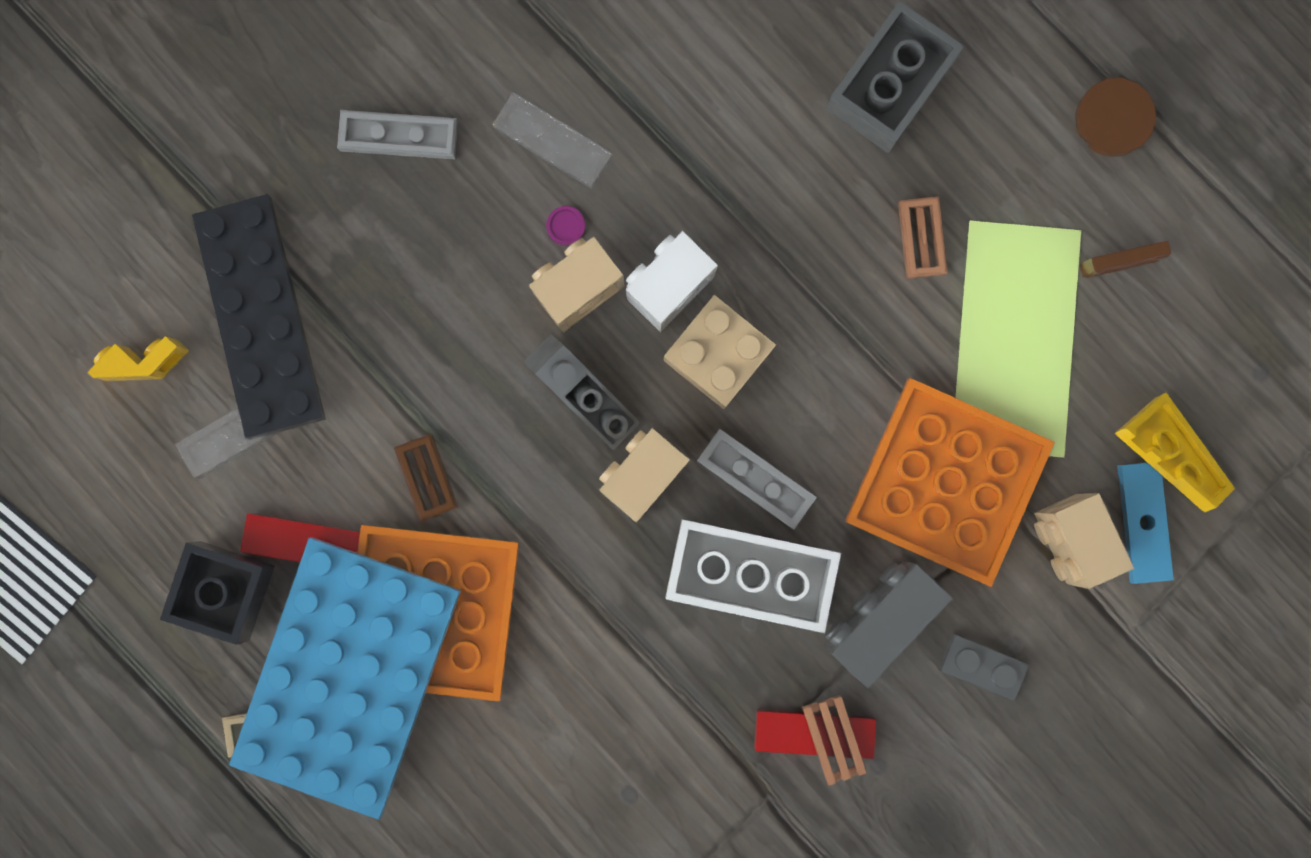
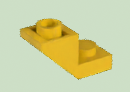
(121, 363)

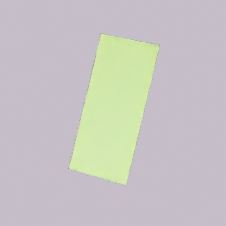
(1019, 325)

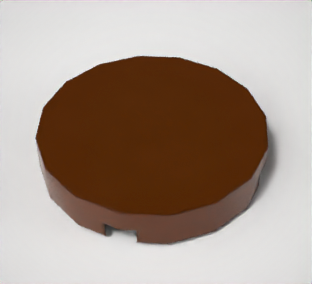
(1115, 117)

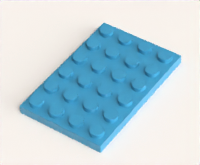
(345, 678)

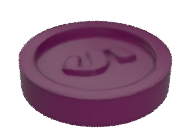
(565, 225)

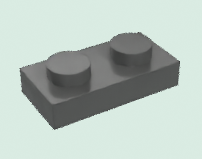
(983, 667)

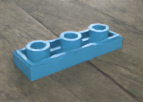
(1149, 547)

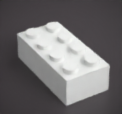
(753, 576)

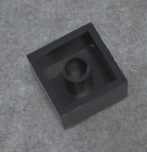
(217, 592)

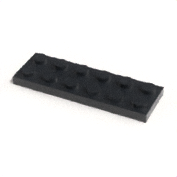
(258, 317)

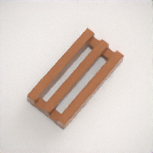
(907, 239)
(844, 772)

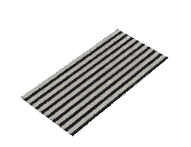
(35, 583)

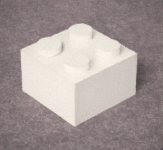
(670, 280)

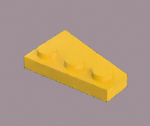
(1174, 450)

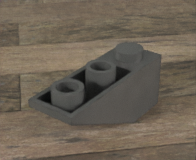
(581, 391)

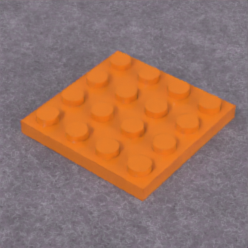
(949, 482)
(478, 634)

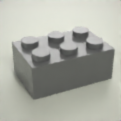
(894, 76)
(886, 621)

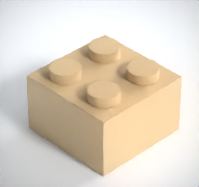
(577, 283)
(718, 352)
(642, 474)
(1082, 540)

